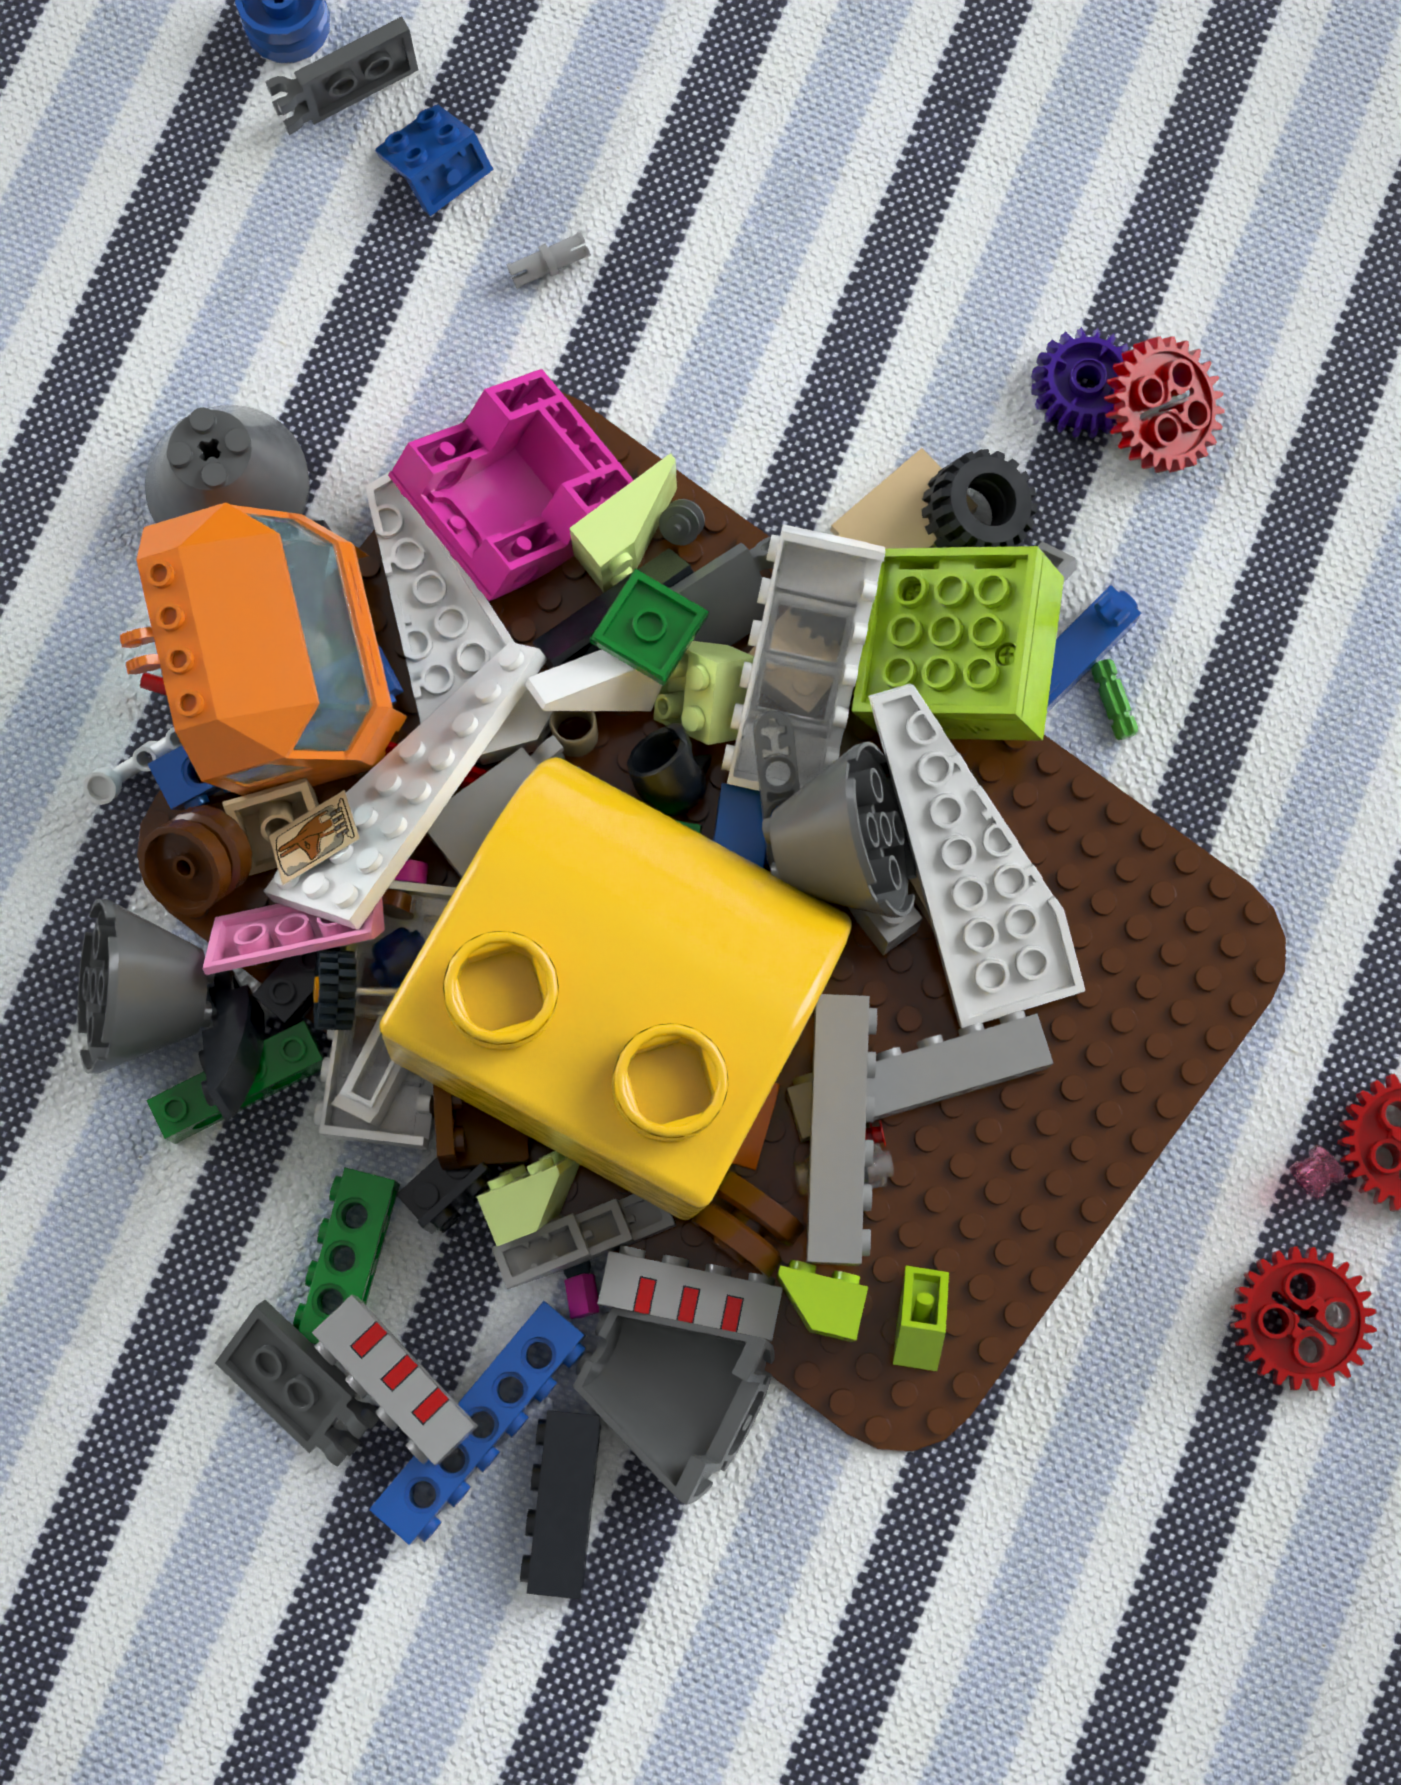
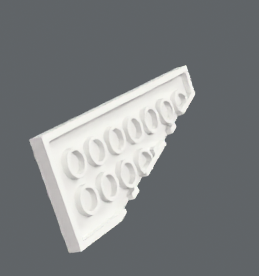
(408, 792)
(987, 903)

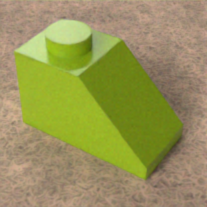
(921, 1318)

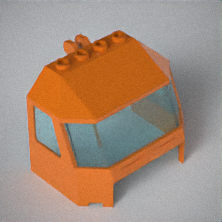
(263, 647)

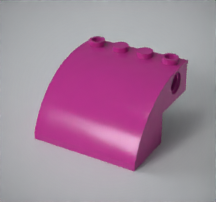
(510, 482)

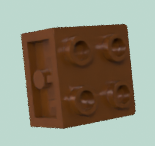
(471, 1136)

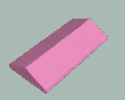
(279, 933)

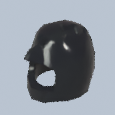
(668, 776)

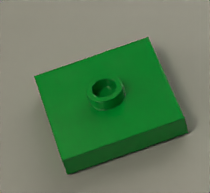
(649, 627)

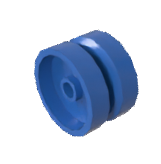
(285, 28)

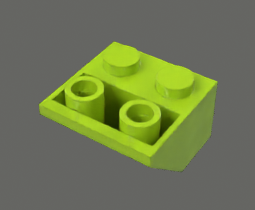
(824, 1303)

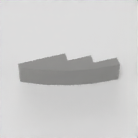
(579, 1239)

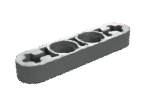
(770, 794)

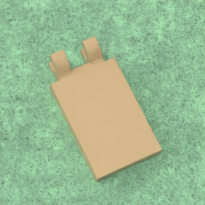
(892, 510)

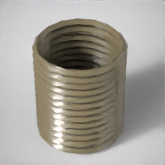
(578, 747)

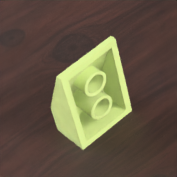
(619, 531)

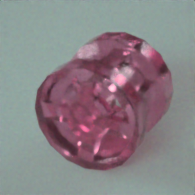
(1317, 1172)

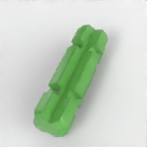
(1114, 699)

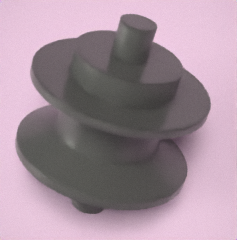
(681, 522)

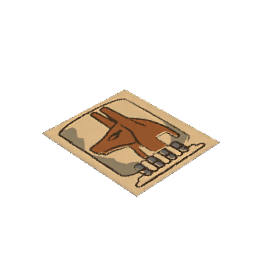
(314, 837)

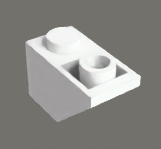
(524, 727)

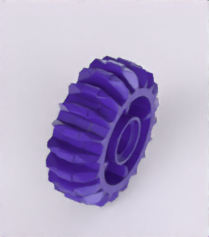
(1058, 385)

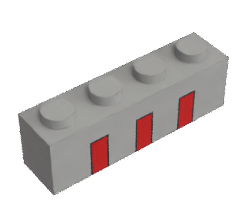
(690, 1294)
(394, 1380)

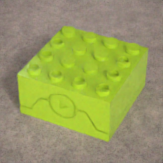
(969, 636)

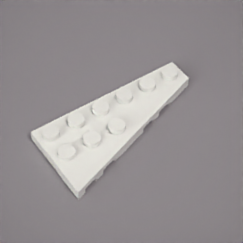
(439, 611)

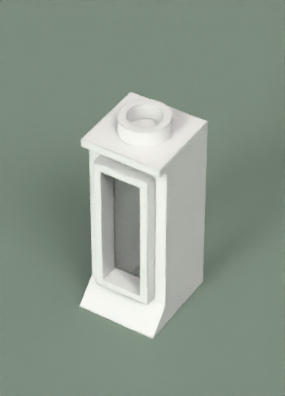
(372, 1081)

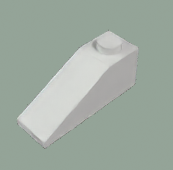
(594, 684)

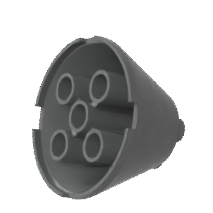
(229, 458)
(845, 837)
(137, 988)

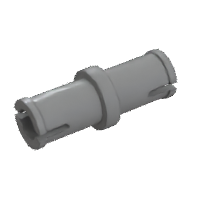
(548, 260)

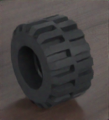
(1000, 485)

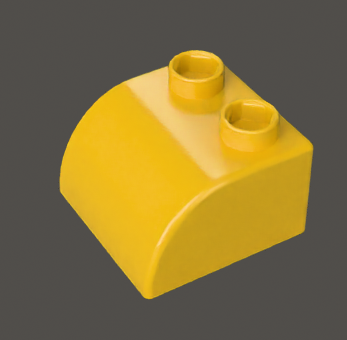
(615, 986)

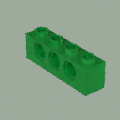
(284, 1061)
(350, 1189)

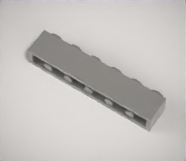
(942, 1068)
(839, 1129)

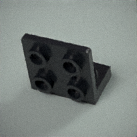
(439, 1194)

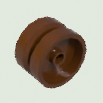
(195, 859)
(744, 1229)

